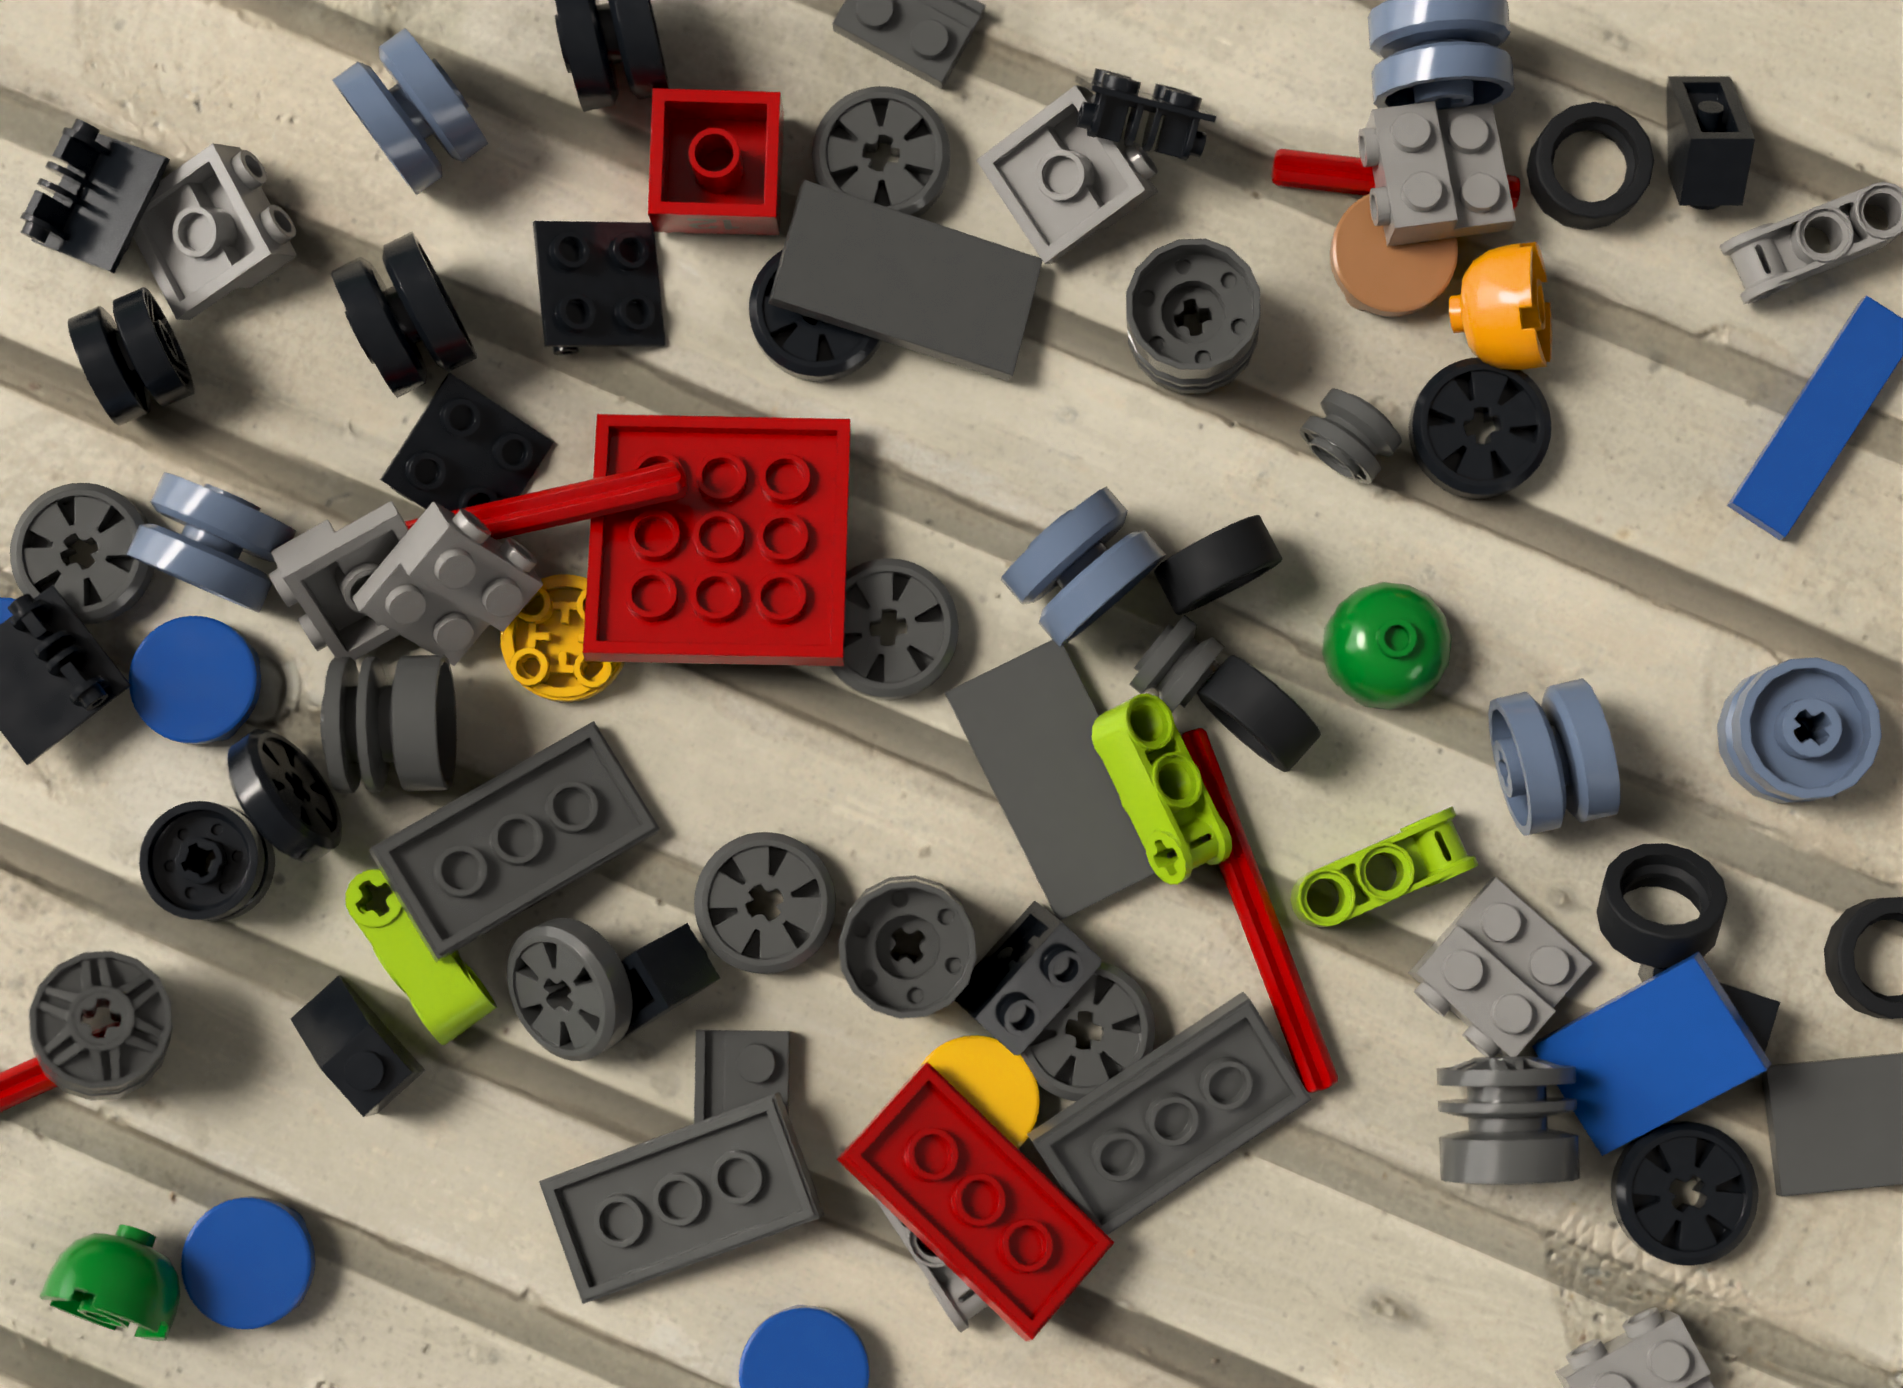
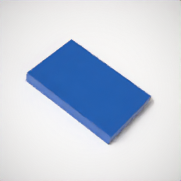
(1653, 1053)

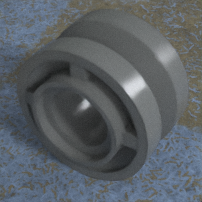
(1350, 436)
(1177, 664)

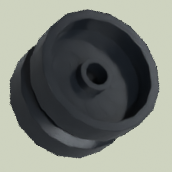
(607, 34)
(399, 317)

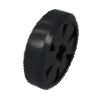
(799, 347)
(1508, 453)
(284, 795)
(1724, 1186)

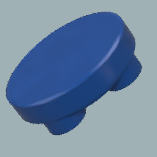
(195, 680)
(248, 1262)
(804, 1350)

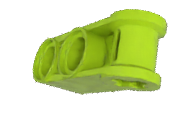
(1160, 787)
(1422, 855)
(443, 992)

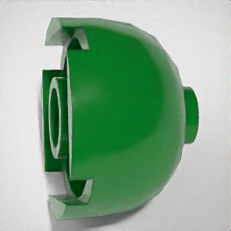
(1387, 645)
(116, 1283)

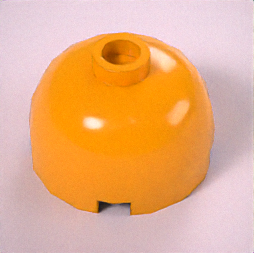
(1505, 308)

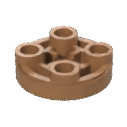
(1385, 278)

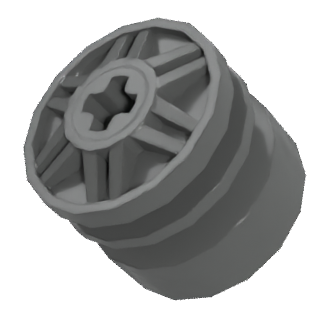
(1201, 281)
(378, 724)
(903, 984)
(128, 1053)
(1508, 1123)

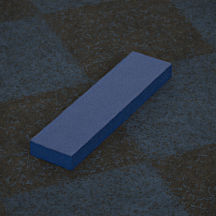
(1821, 419)

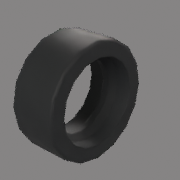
(1617, 127)
(1217, 564)
(1259, 713)
(1671, 869)
(1840, 957)

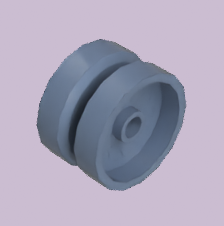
(1440, 52)
(412, 110)
(212, 540)
(1076, 559)
(1836, 725)
(1554, 757)

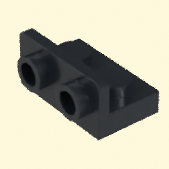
(1027, 978)

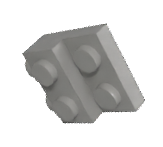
(1436, 172)
(1066, 182)
(213, 230)
(327, 569)
(449, 583)
(1498, 971)
(1650, 1354)

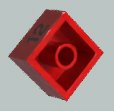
(716, 161)

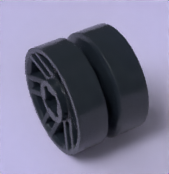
(130, 356)
(179, 845)

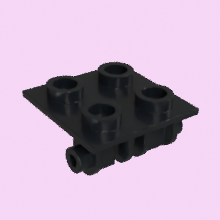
(1119, 92)
(96, 199)
(598, 285)
(465, 451)
(50, 674)

